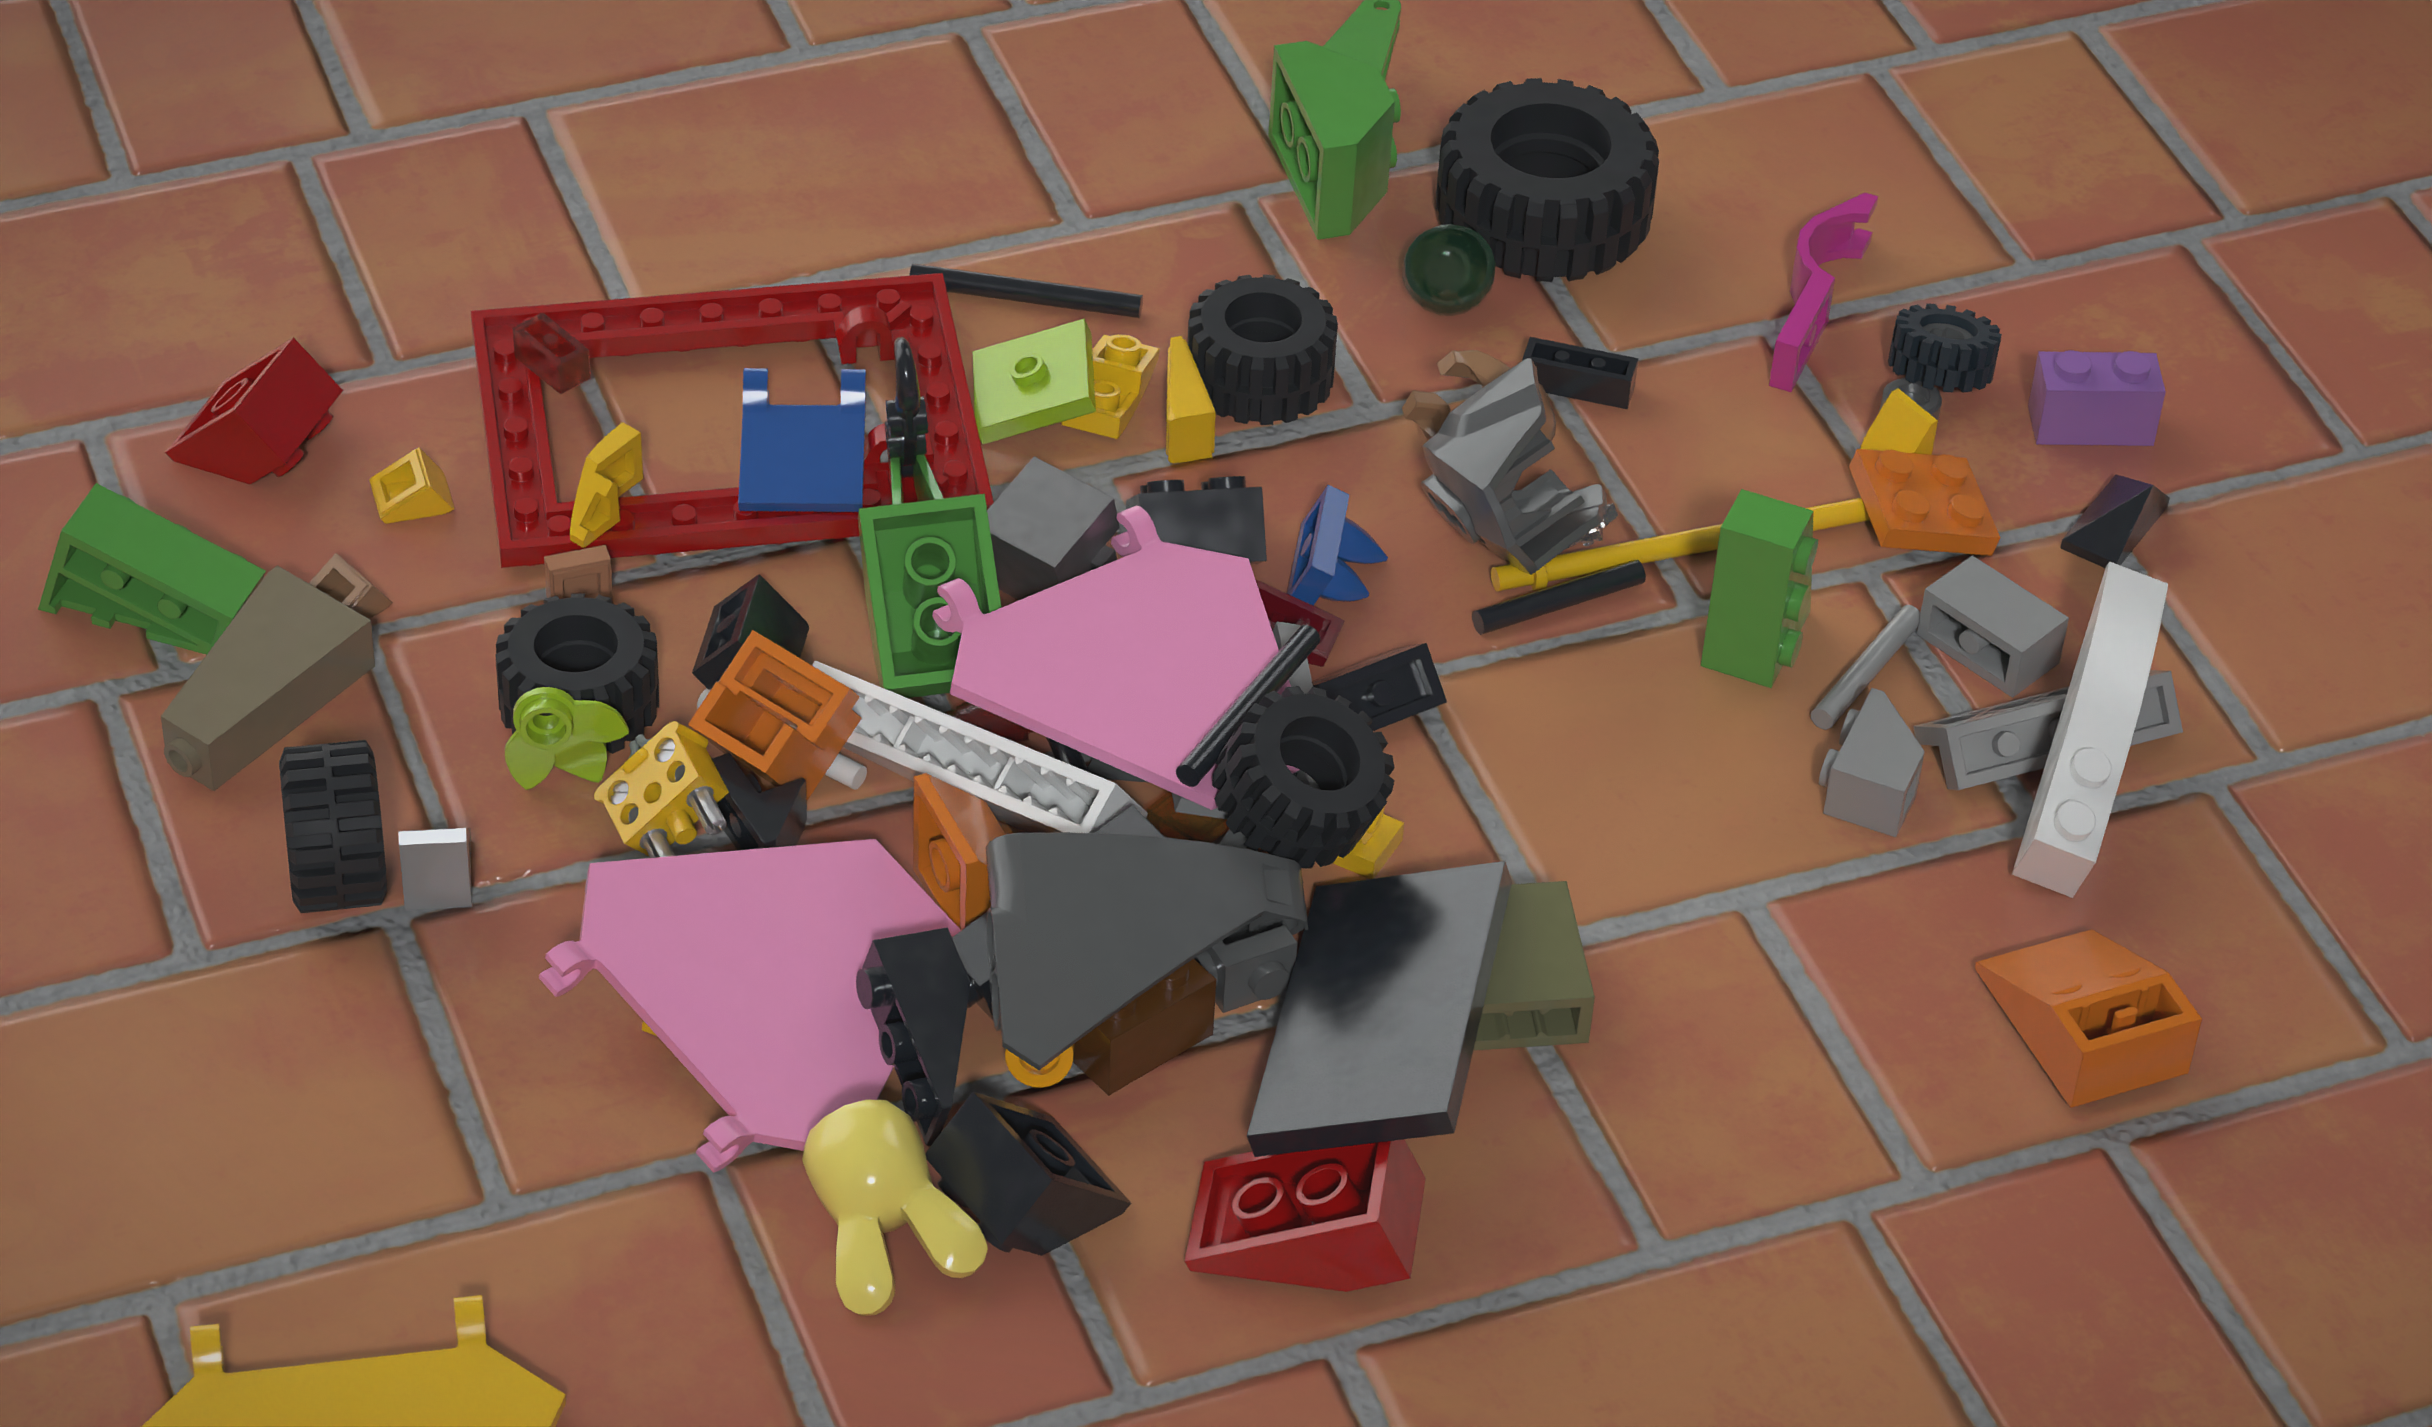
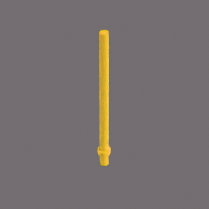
(1655, 549)

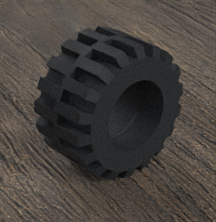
(1263, 348)
(586, 651)
(1325, 743)
(333, 826)

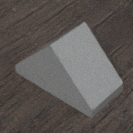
(436, 868)

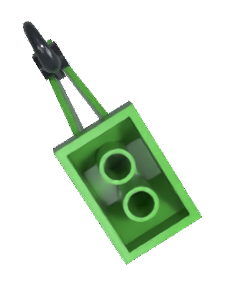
(916, 549)

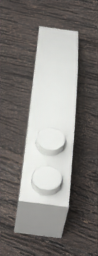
(2093, 733)
(1014, 780)

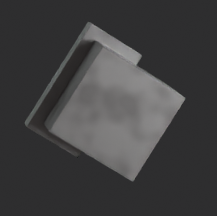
(1049, 530)

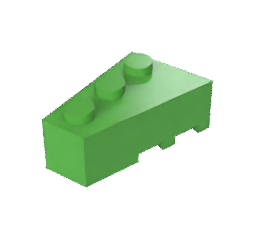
(146, 573)

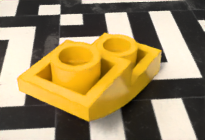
(1120, 380)

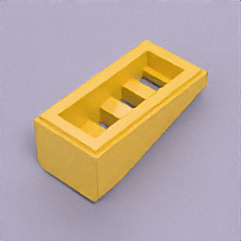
(1189, 408)

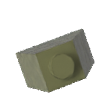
(1538, 975)

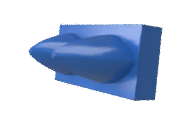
(1324, 546)

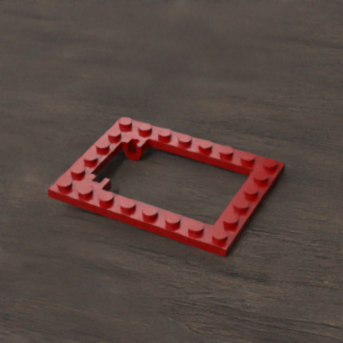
(853, 311)

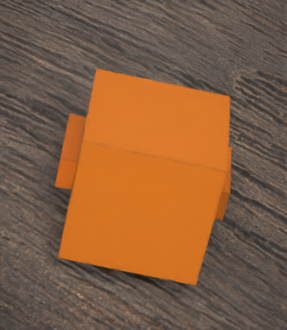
(777, 714)

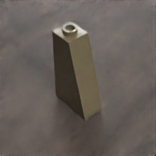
(264, 678)

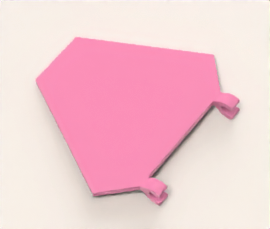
(1121, 657)
(752, 973)

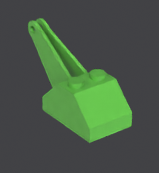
(1337, 118)

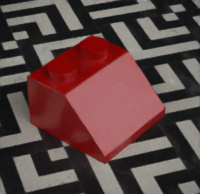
(259, 417)

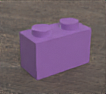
(2096, 398)

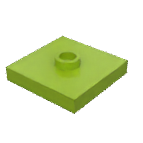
(1033, 381)

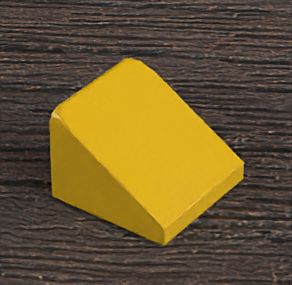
(1901, 427)
(411, 489)

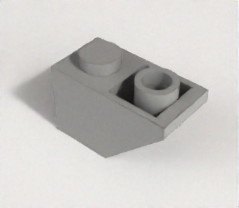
(1876, 768)

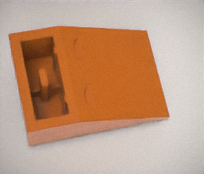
(2095, 1014)

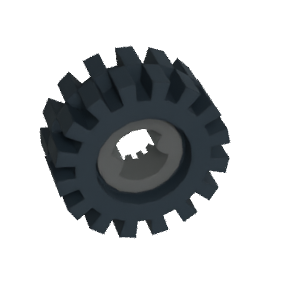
(1944, 348)

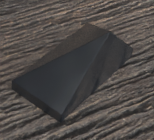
(2115, 521)

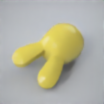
(874, 1180)

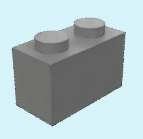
(1992, 626)

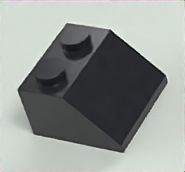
(1021, 1176)

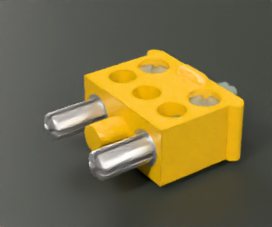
(664, 791)

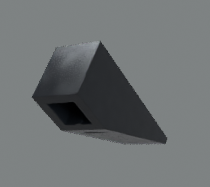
(920, 1007)

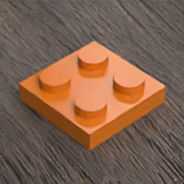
(1924, 502)

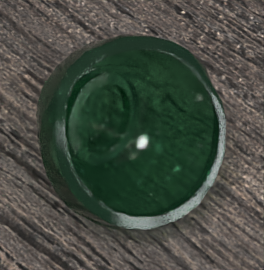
(1449, 270)

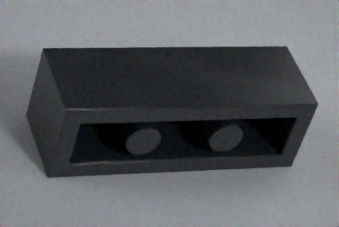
(1583, 372)

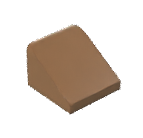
(350, 587)

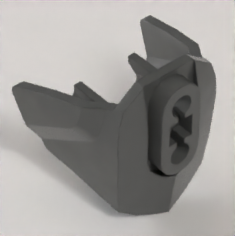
(1479, 462)

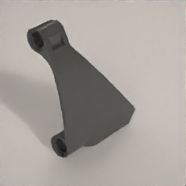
(1106, 917)

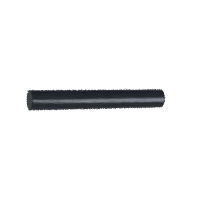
(1558, 597)

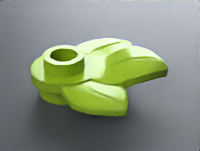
(568, 739)

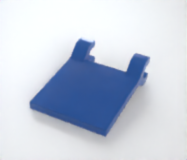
(802, 453)

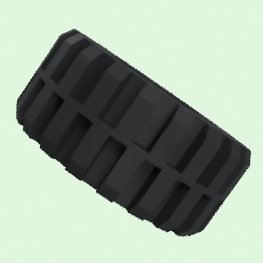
(1549, 177)

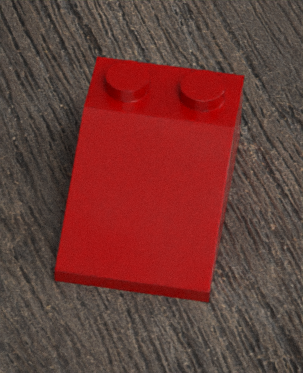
(1310, 1216)

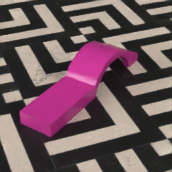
(1821, 240)

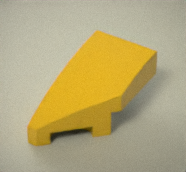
(606, 475)

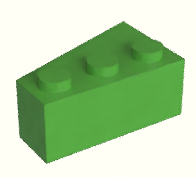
(1760, 589)

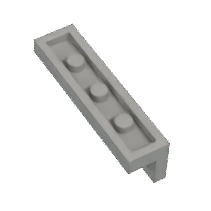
(2019, 733)

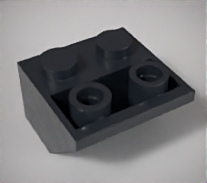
(1217, 518)

